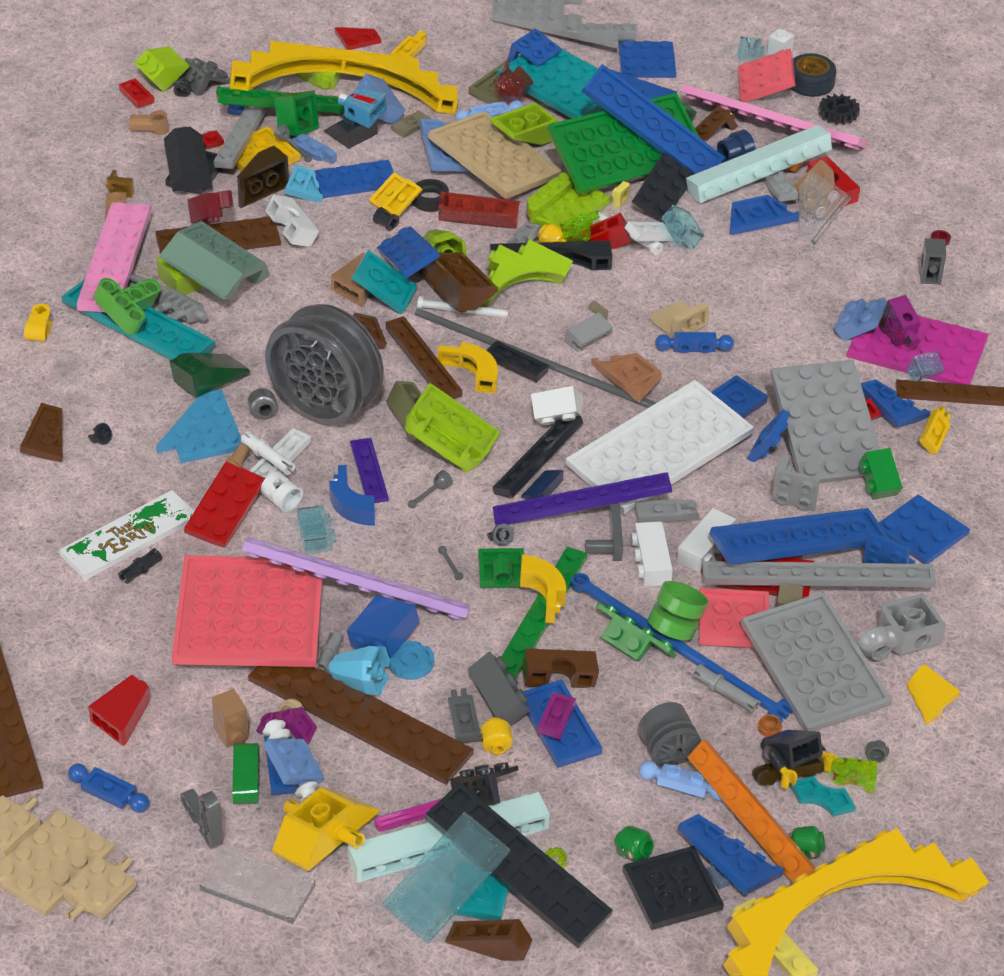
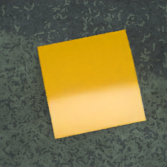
(395, 194)

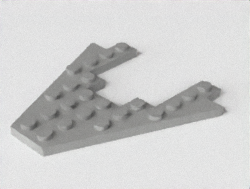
(550, 18)

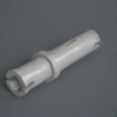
(717, 683)

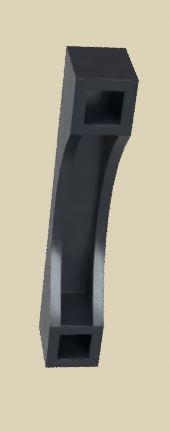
(588, 254)

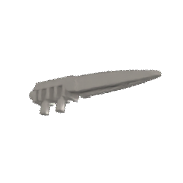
(175, 302)

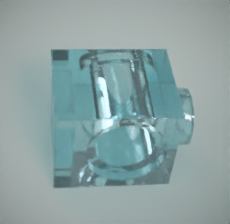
(747, 44)

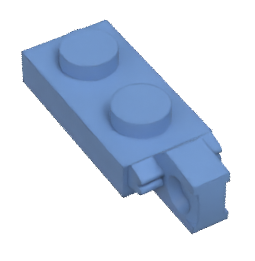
(315, 148)

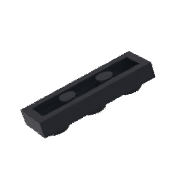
(518, 361)

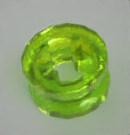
(558, 852)

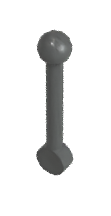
(458, 575)

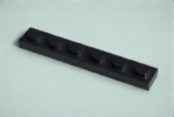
(536, 457)

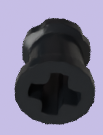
(386, 219)

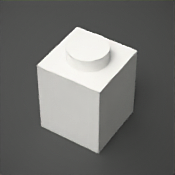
(780, 41)

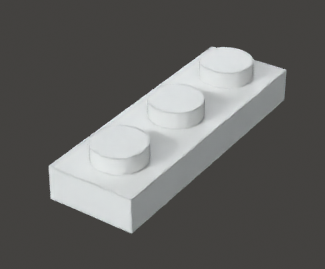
(648, 231)

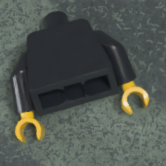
(792, 749)

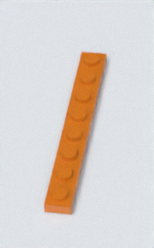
(750, 811)

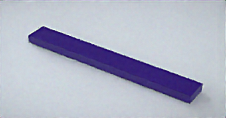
(582, 499)

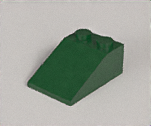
(205, 371)

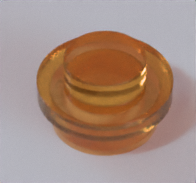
(769, 725)

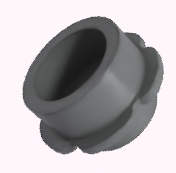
(881, 754)

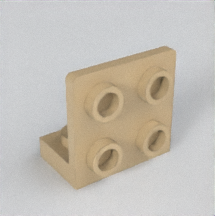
(681, 318)

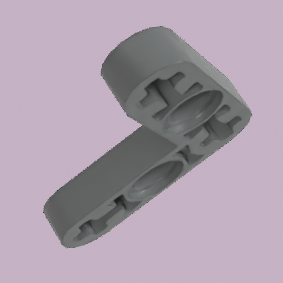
(206, 813)

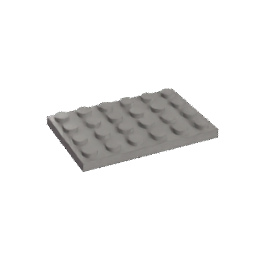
(827, 418)
(815, 662)

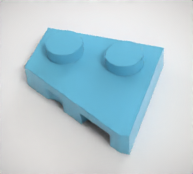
(304, 184)

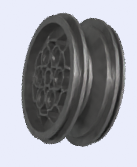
(324, 364)

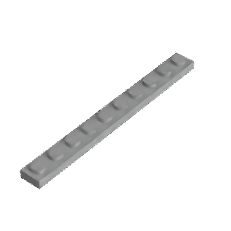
(244, 129)
(819, 574)

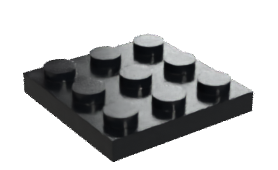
(673, 887)

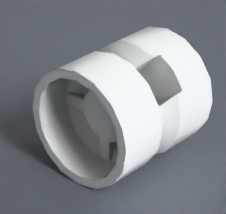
(281, 491)

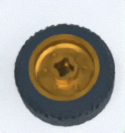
(813, 75)

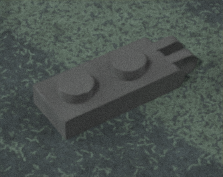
(464, 717)

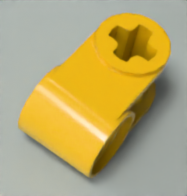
(38, 323)

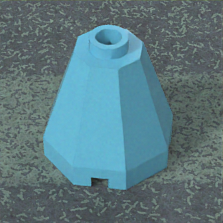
(361, 667)

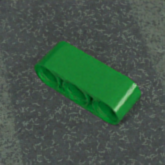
(245, 773)

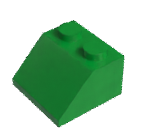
(297, 112)

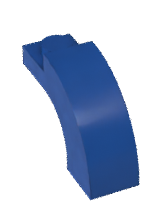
(348, 503)

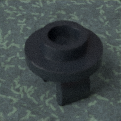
(101, 435)

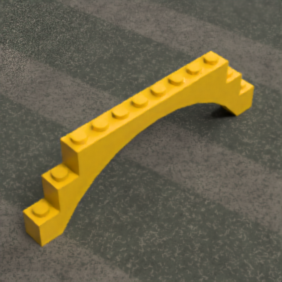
(295, 58)
(881, 861)

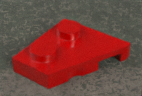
(357, 37)

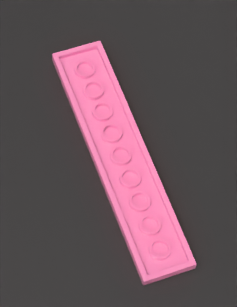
(767, 115)

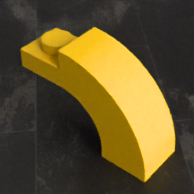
(545, 579)

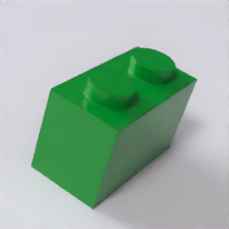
(880, 473)

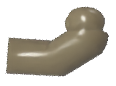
(596, 307)

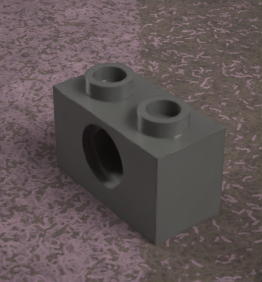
(932, 261)

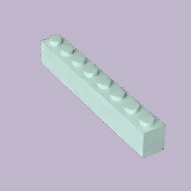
(759, 163)
(408, 846)

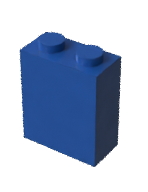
(383, 624)

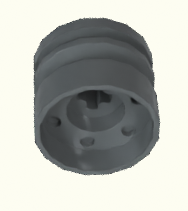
(669, 733)

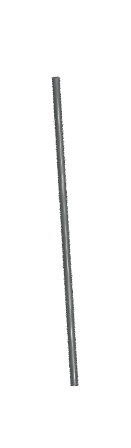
(552, 365)

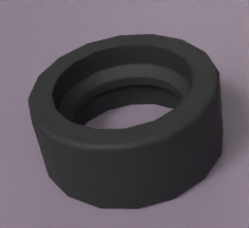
(433, 186)

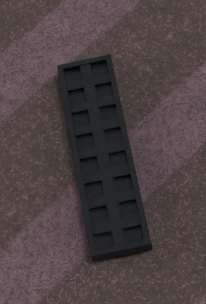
(528, 870)

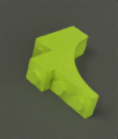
(530, 263)

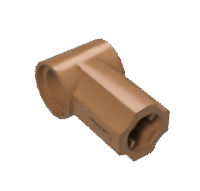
(155, 122)

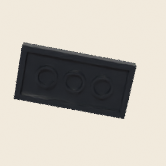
(662, 187)

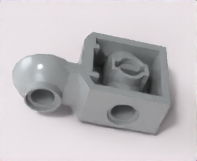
(903, 628)

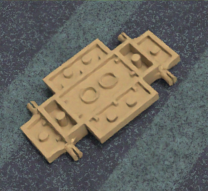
(58, 862)

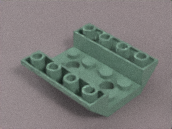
(213, 260)

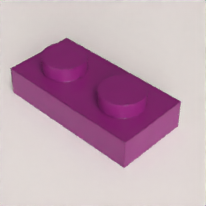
(556, 715)

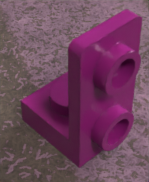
(296, 721)

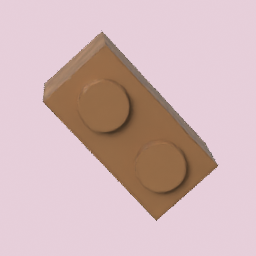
(230, 718)

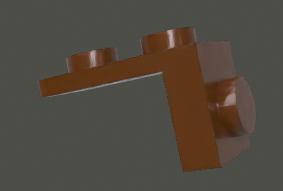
(714, 121)

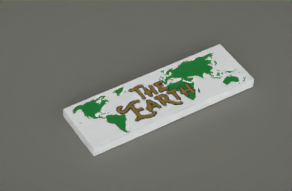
(127, 535)

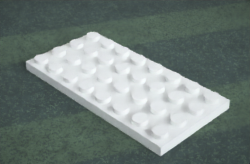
(667, 437)

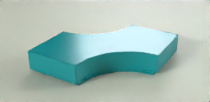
(833, 800)

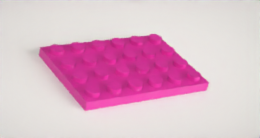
(956, 346)

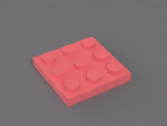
(766, 75)
(724, 613)

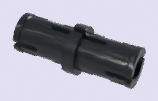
(140, 566)

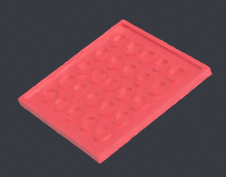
(246, 613)

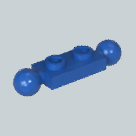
(694, 342)
(108, 788)

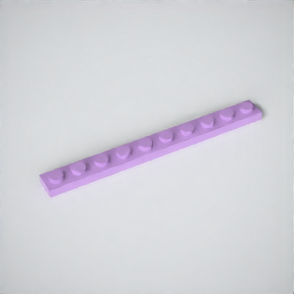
(346, 575)

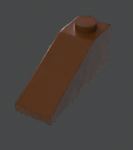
(493, 938)

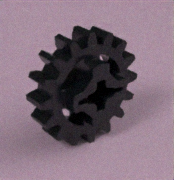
(839, 109)

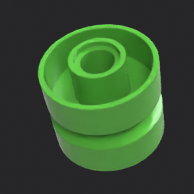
(677, 610)

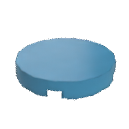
(411, 667)

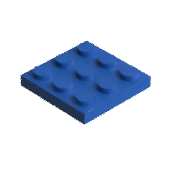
(647, 59)
(923, 529)

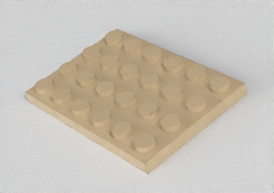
(493, 156)

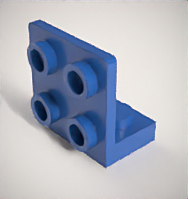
(534, 47)
(883, 550)

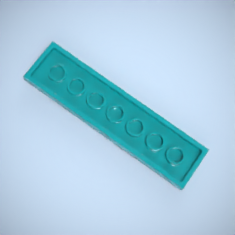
(156, 332)

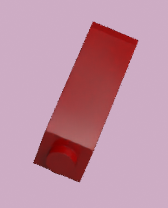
(121, 708)

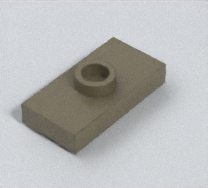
(409, 124)

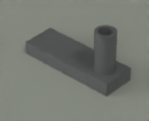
(614, 545)

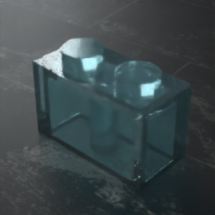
(682, 227)
(315, 529)

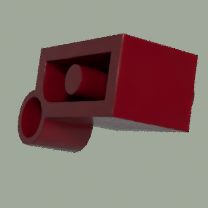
(209, 206)

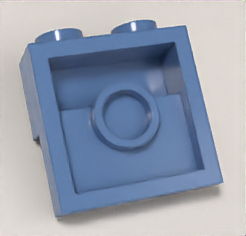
(859, 317)

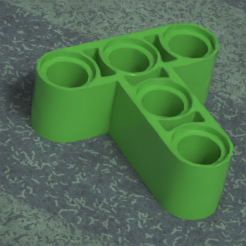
(127, 304)

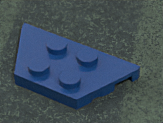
(759, 214)

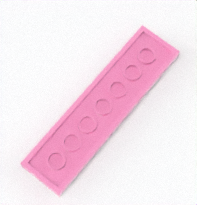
(115, 250)

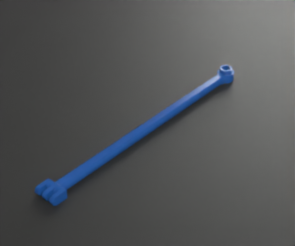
(582, 583)

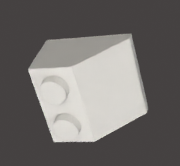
(557, 404)

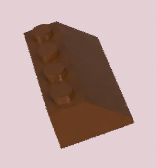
(459, 281)

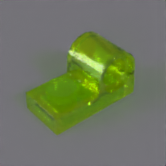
(578, 227)

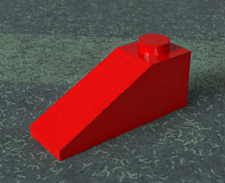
(611, 230)

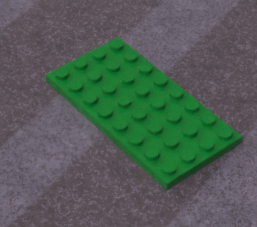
(605, 151)

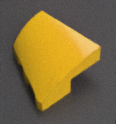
(931, 692)

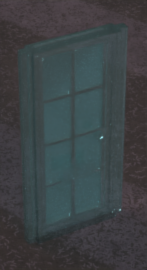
(446, 877)

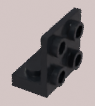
(483, 780)

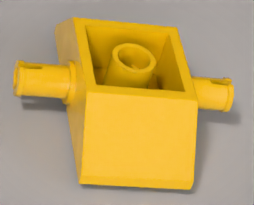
(320, 826)

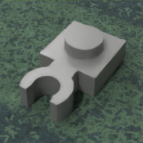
(525, 232)

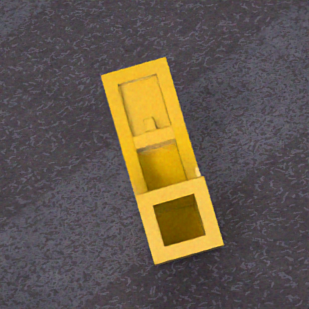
(475, 360)

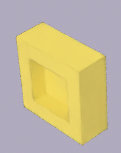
(621, 194)

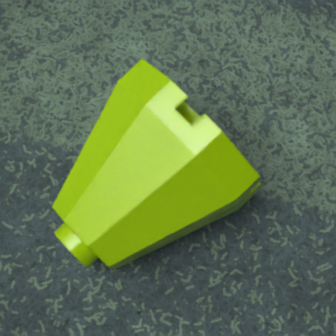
(445, 241)

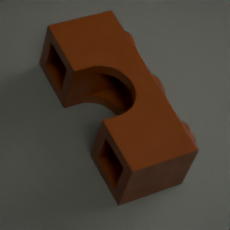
(578, 666)

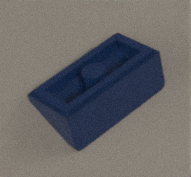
(544, 484)

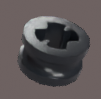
(182, 83)

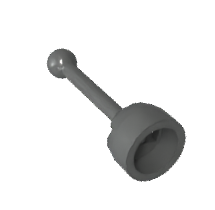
(283, 134)
(441, 480)

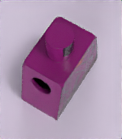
(901, 322)

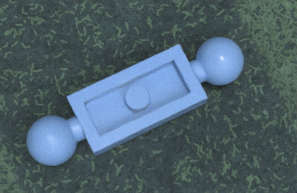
(492, 109)
(678, 779)

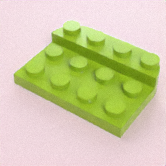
(560, 202)
(450, 429)

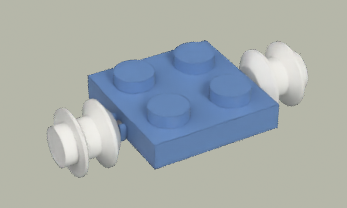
(292, 759)

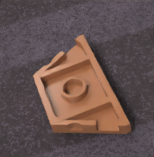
(630, 373)

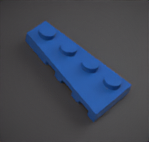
(729, 855)

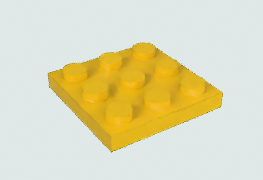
(262, 140)

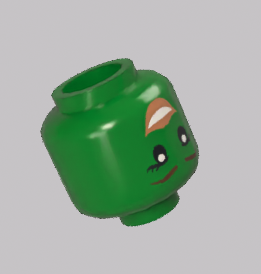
(809, 840)
(634, 843)

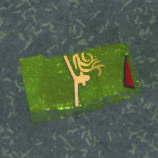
(854, 772)

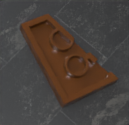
(45, 434)

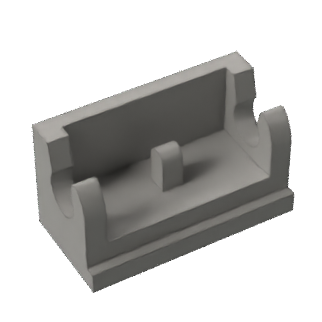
(587, 331)

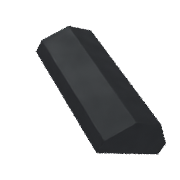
(187, 159)

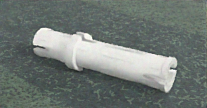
(261, 448)

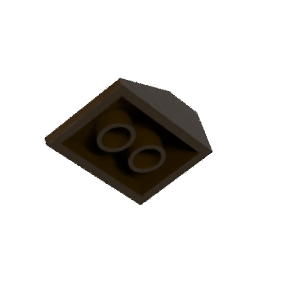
(263, 176)

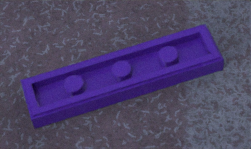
(369, 469)

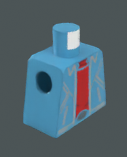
(364, 105)

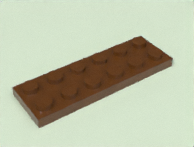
(245, 233)

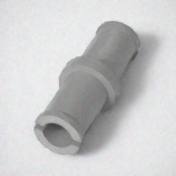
(329, 650)

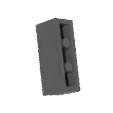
(499, 688)

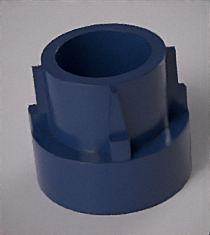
(736, 145)

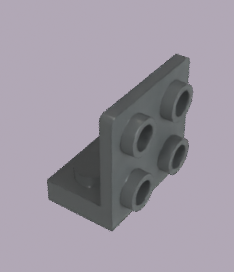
(201, 72)

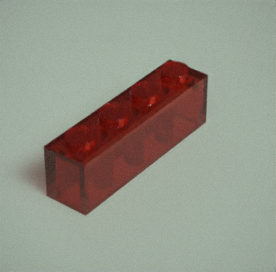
(478, 210)

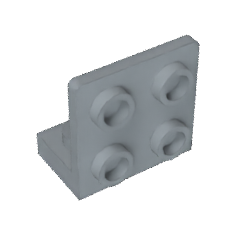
(793, 487)

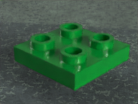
(500, 567)

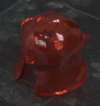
(511, 84)

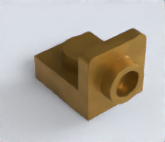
(120, 184)

